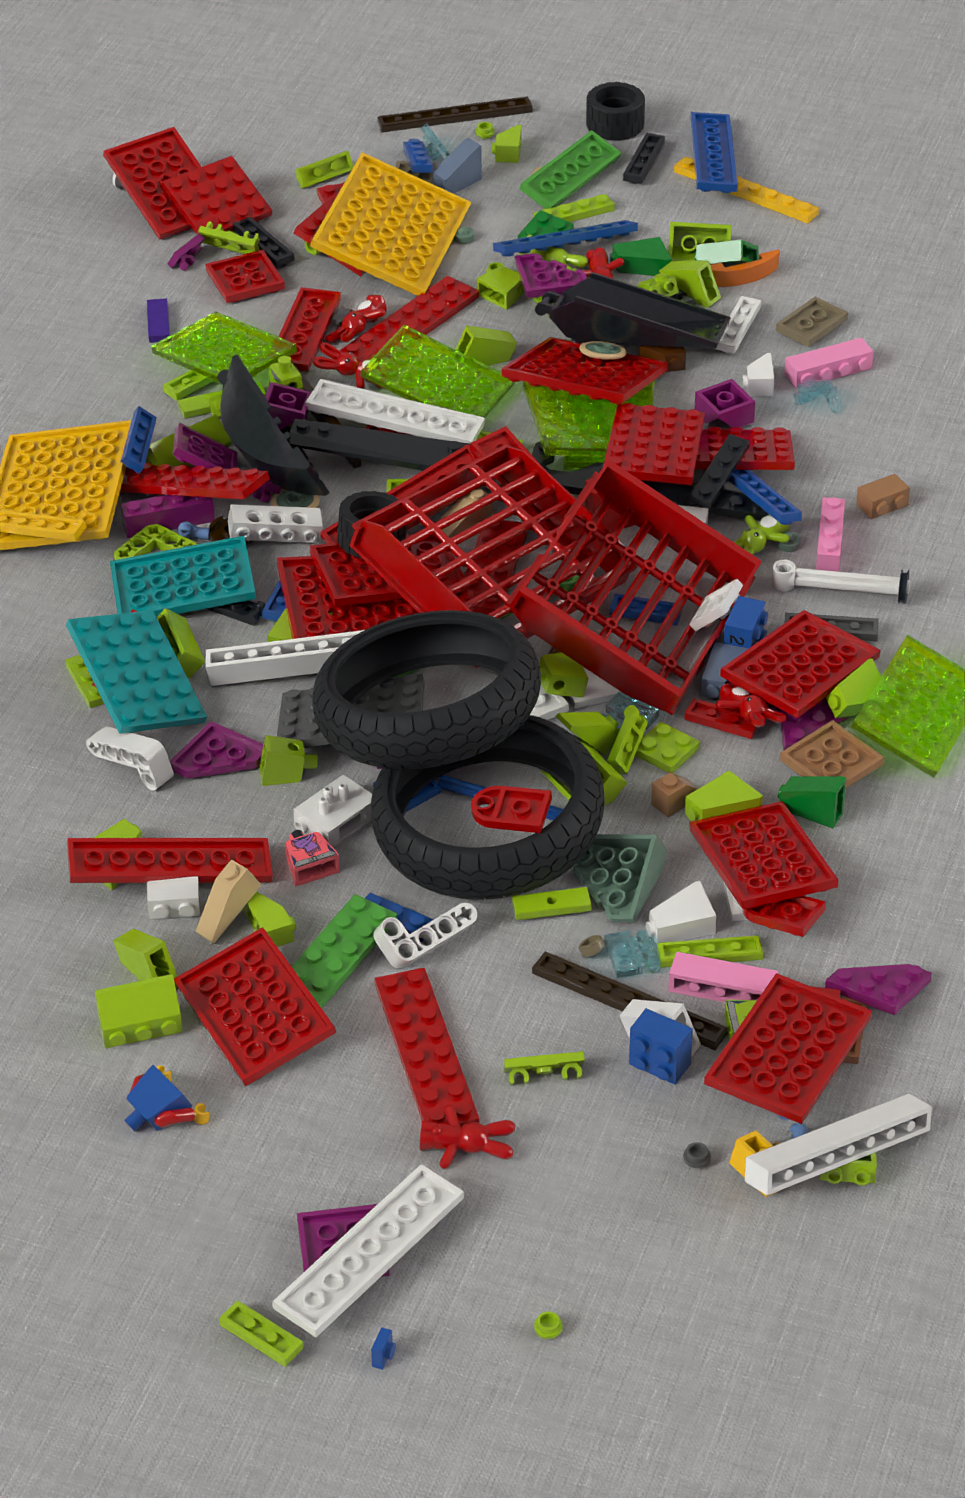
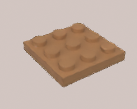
(832, 753)

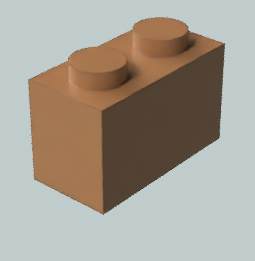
(883, 496)

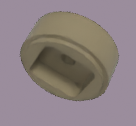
(591, 946)

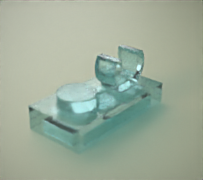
(437, 147)

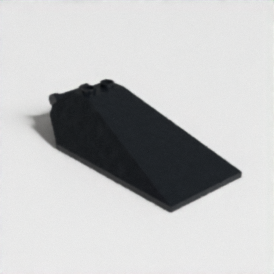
(630, 315)

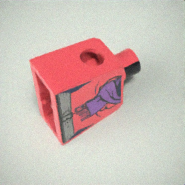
(310, 857)

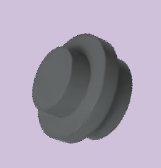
(340, 314)
(697, 1155)

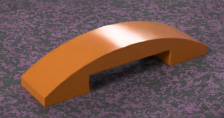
(746, 272)

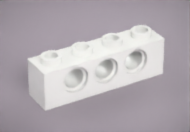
(275, 523)

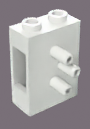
(335, 811)

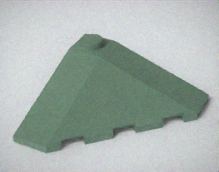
(621, 872)

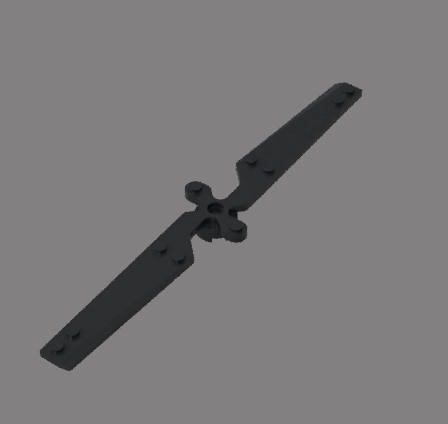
(423, 452)

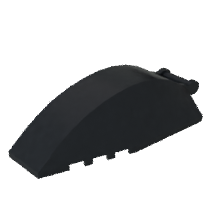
(258, 435)

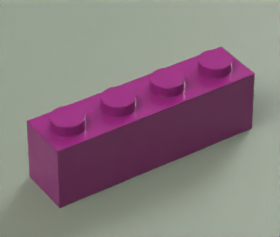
(166, 511)

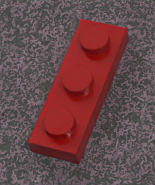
(724, 720)

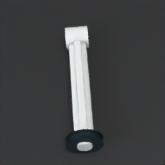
(788, 576)

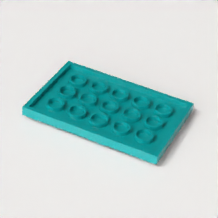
(184, 578)
(136, 671)

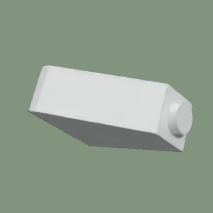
(682, 916)
(674, 1011)

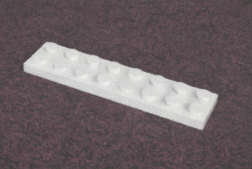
(394, 413)
(367, 1250)

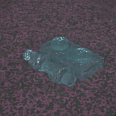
(620, 701)
(624, 956)

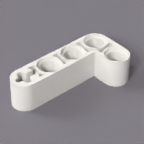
(134, 751)
(430, 933)

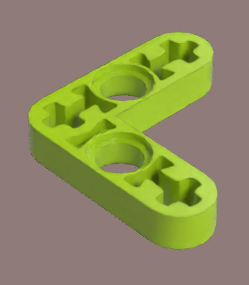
(151, 537)

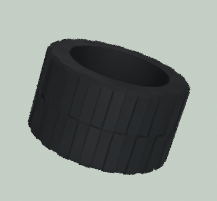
(615, 110)
(358, 507)

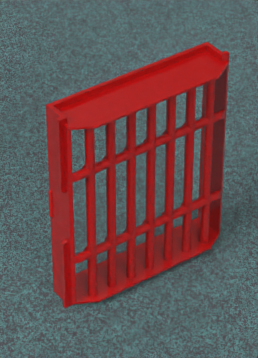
(672, 528)
(424, 590)

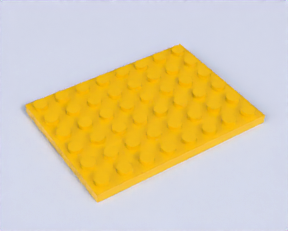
(391, 224)
(64, 475)

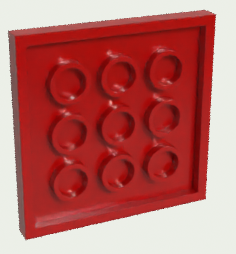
(217, 195)

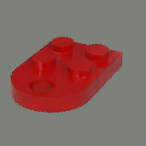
(511, 808)
(789, 915)

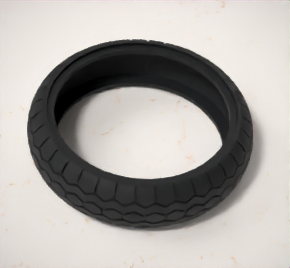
(435, 734)
(501, 868)

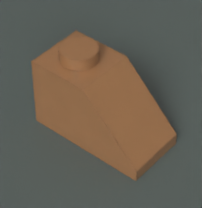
(670, 793)

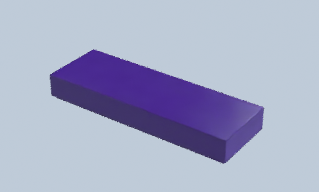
(158, 319)

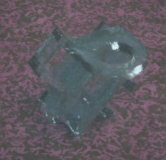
(815, 388)

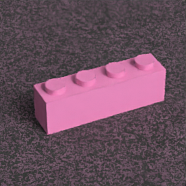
(829, 362)
(830, 534)
(717, 978)

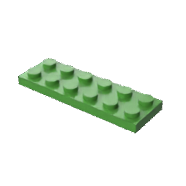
(570, 170)
(340, 947)

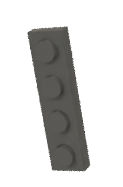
(860, 627)

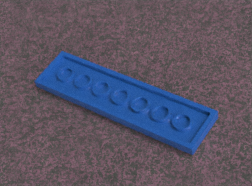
(713, 152)

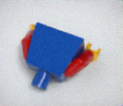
(160, 1102)

